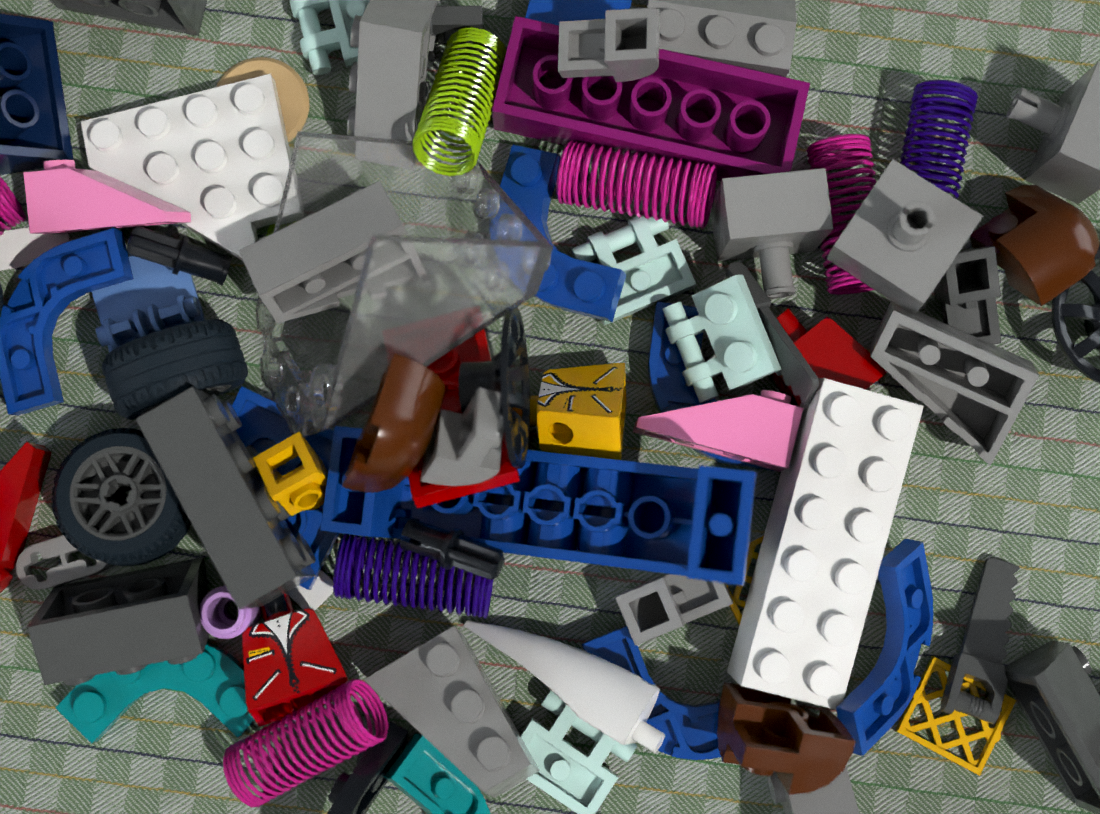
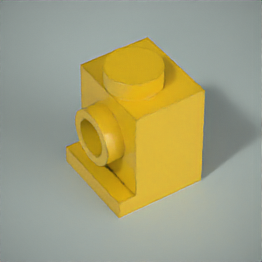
(300, 488)

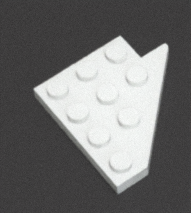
(205, 152)

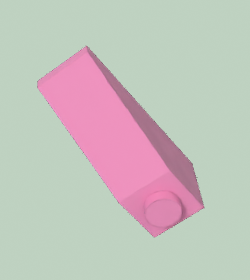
(87, 200)
(741, 428)

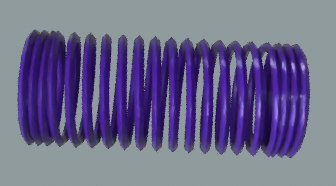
(952, 109)
(350, 566)

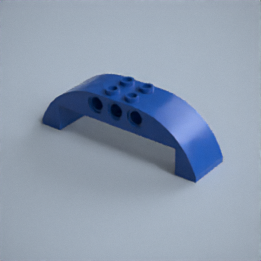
(575, 512)

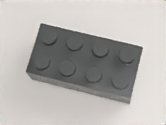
(227, 497)

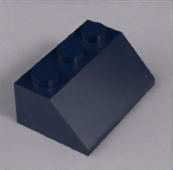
(31, 96)

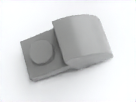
(616, 46)
(466, 445)
(669, 604)

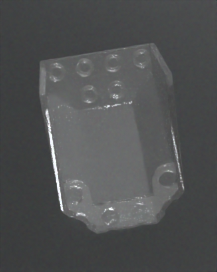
(416, 293)

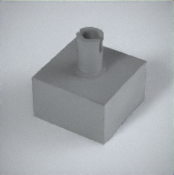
(1070, 148)
(770, 220)
(904, 237)

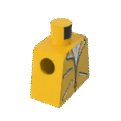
(581, 410)

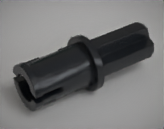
(178, 254)
(452, 549)

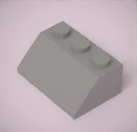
(731, 32)

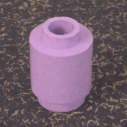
(217, 620)

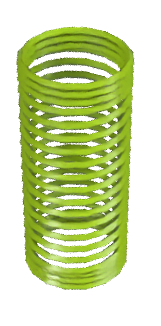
(453, 126)

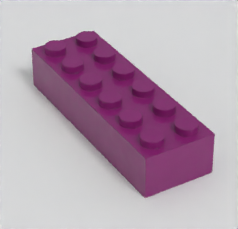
(683, 110)

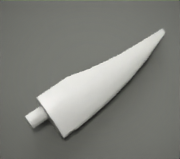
(590, 686)

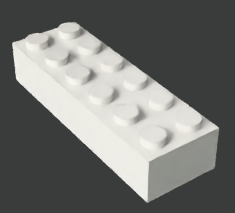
(824, 544)

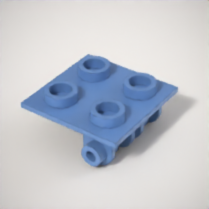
(145, 303)

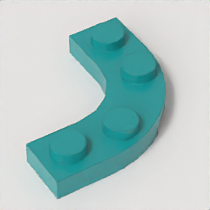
(210, 678)
(434, 781)

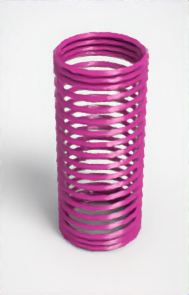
(821, 156)
(664, 180)
(351, 725)

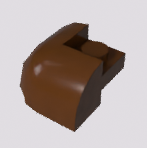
(1040, 243)
(396, 427)
(775, 736)

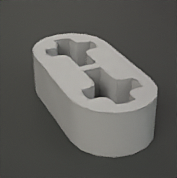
(56, 576)

